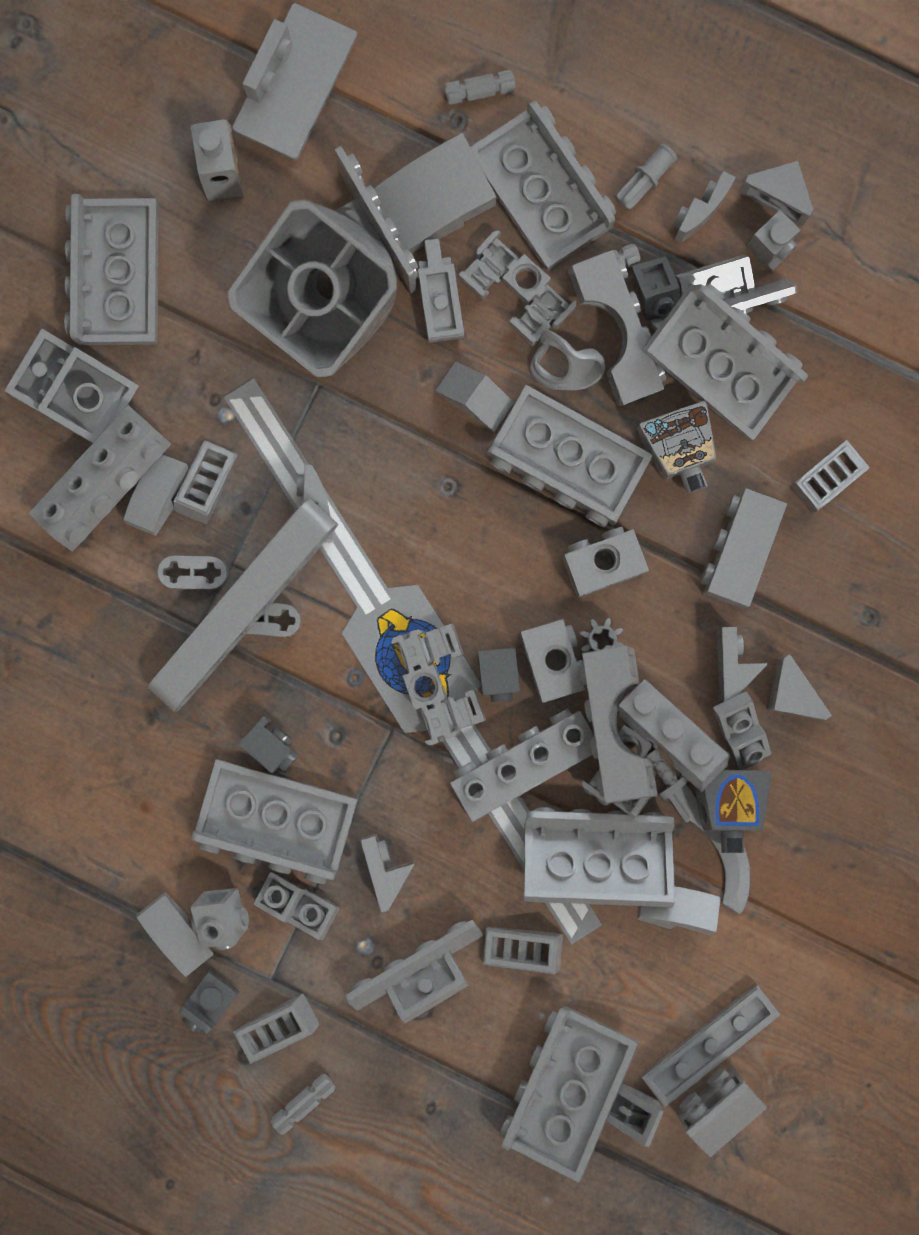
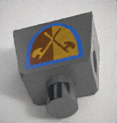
(734, 804)

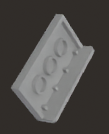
(544, 186)
(112, 271)
(724, 359)
(568, 457)
(274, 821)
(598, 858)
(569, 1092)

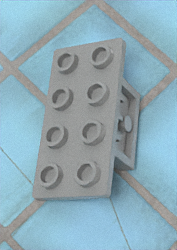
(292, 80)
(367, 213)

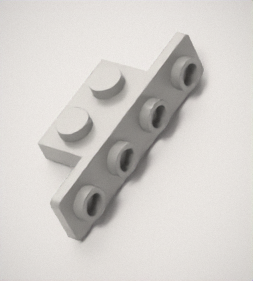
(736, 283)
(422, 978)

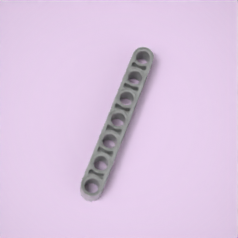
(242, 605)

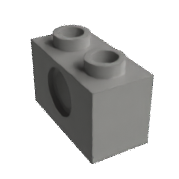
(626, 555)
(537, 644)

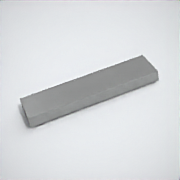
(710, 1045)

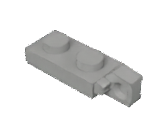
(439, 295)

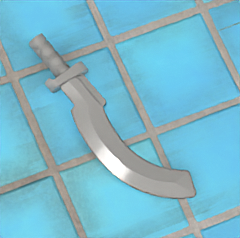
(735, 864)

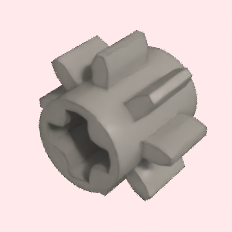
(596, 630)

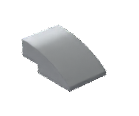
(435, 193)
(70, 387)

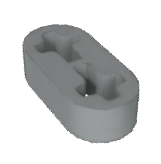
(193, 564)
(273, 629)

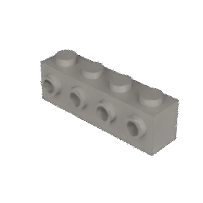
(101, 481)
(524, 765)

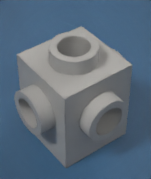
(219, 918)

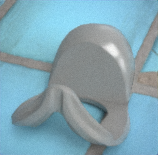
(584, 369)

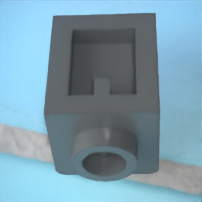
(657, 287)
(207, 1003)

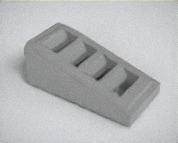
(808, 494)
(192, 509)
(554, 940)
(297, 1017)

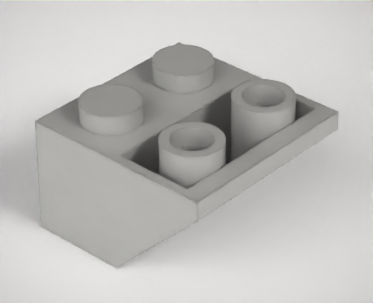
(719, 1110)

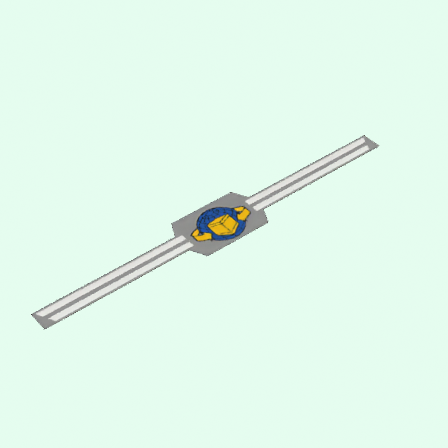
(385, 615)

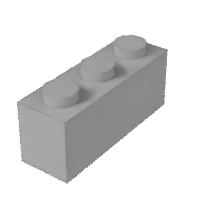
(743, 548)

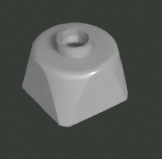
(281, 292)

